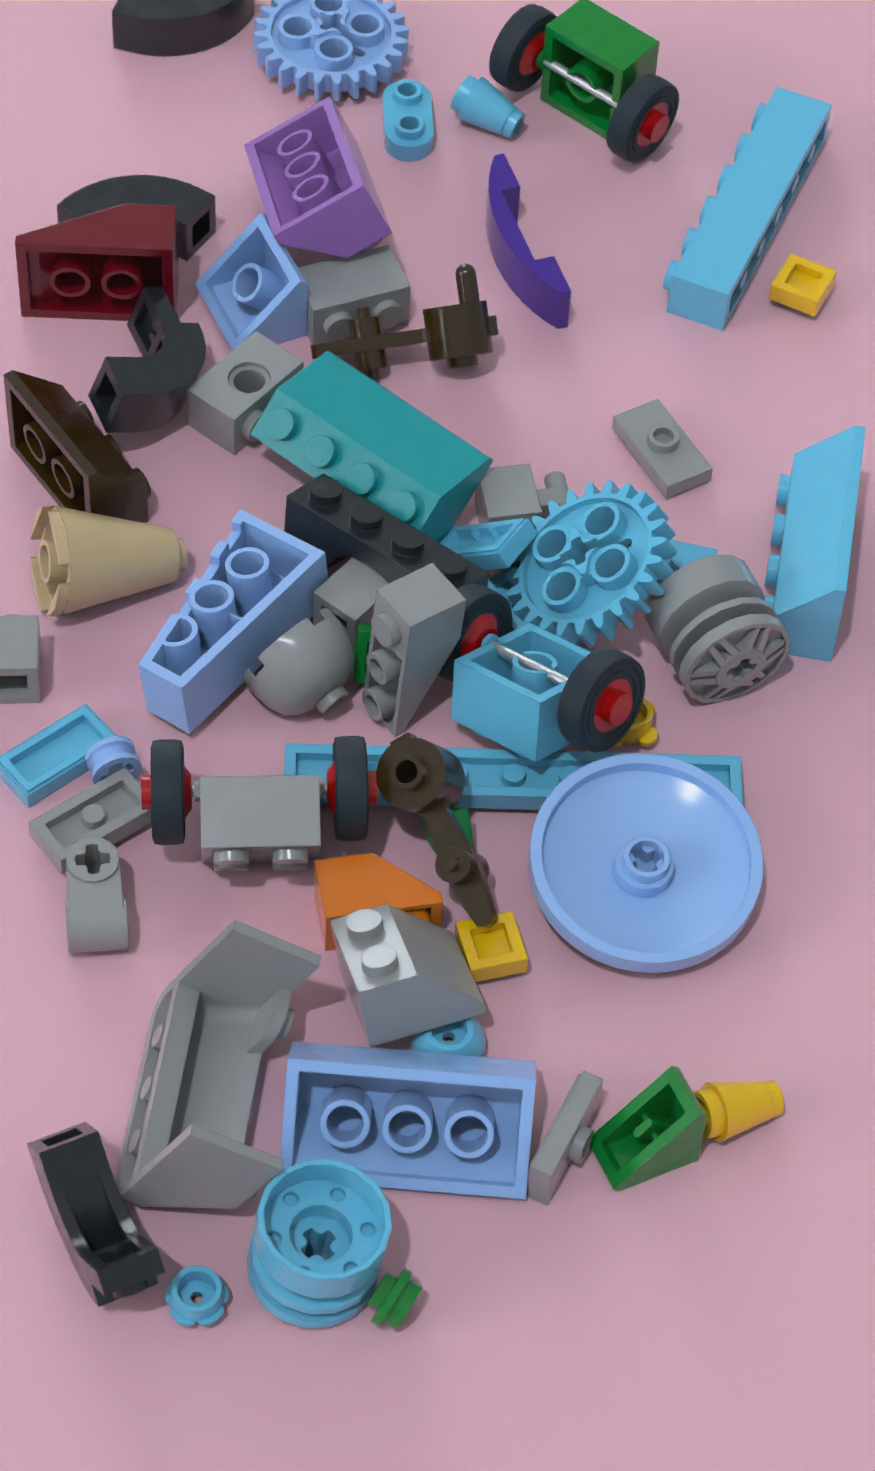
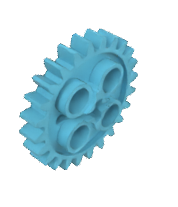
(592, 563)

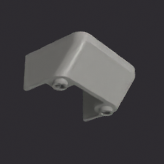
(203, 1072)

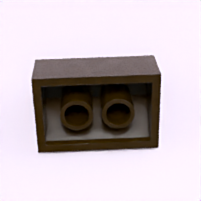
(70, 452)

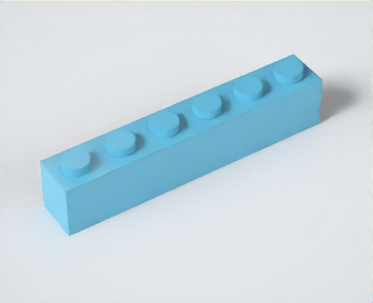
(747, 208)

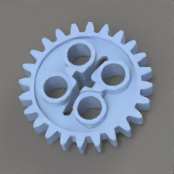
(331, 44)

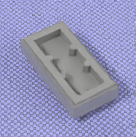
(662, 448)
(566, 1138)

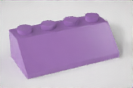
(317, 184)

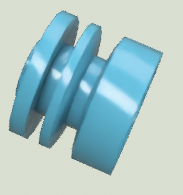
(318, 1243)

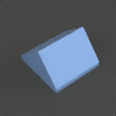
(256, 288)

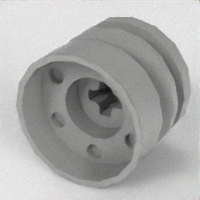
(717, 628)

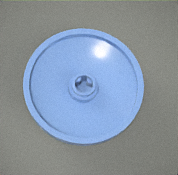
(645, 863)

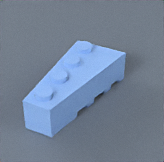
(240, 606)

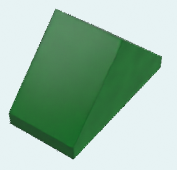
(651, 1133)

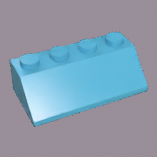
(815, 542)

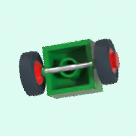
(590, 71)

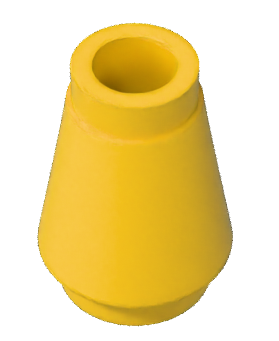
(738, 1106)

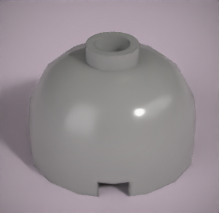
(305, 667)

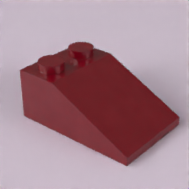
(98, 263)

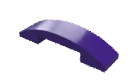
(534, 282)

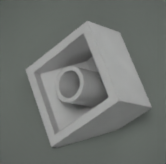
(403, 973)

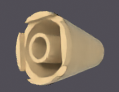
(99, 558)

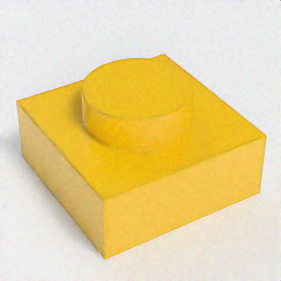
(802, 284)
(492, 950)

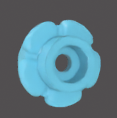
(196, 1281)

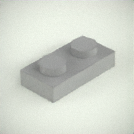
(103, 810)

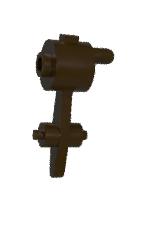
(450, 332)
(429, 784)

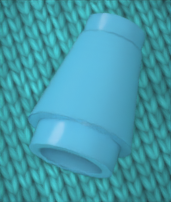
(486, 107)

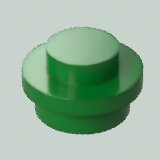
(393, 1298)

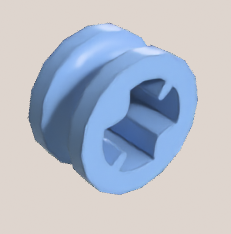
(111, 756)

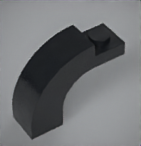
(177, 26)
(194, 205)
(149, 389)
(92, 1216)

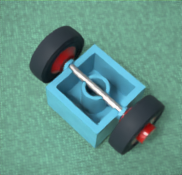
(535, 686)

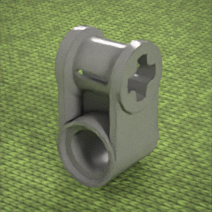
(95, 899)

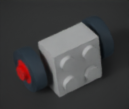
(259, 815)

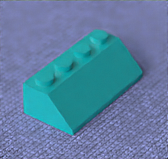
(372, 443)

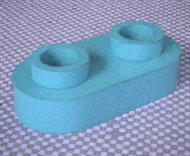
(407, 120)

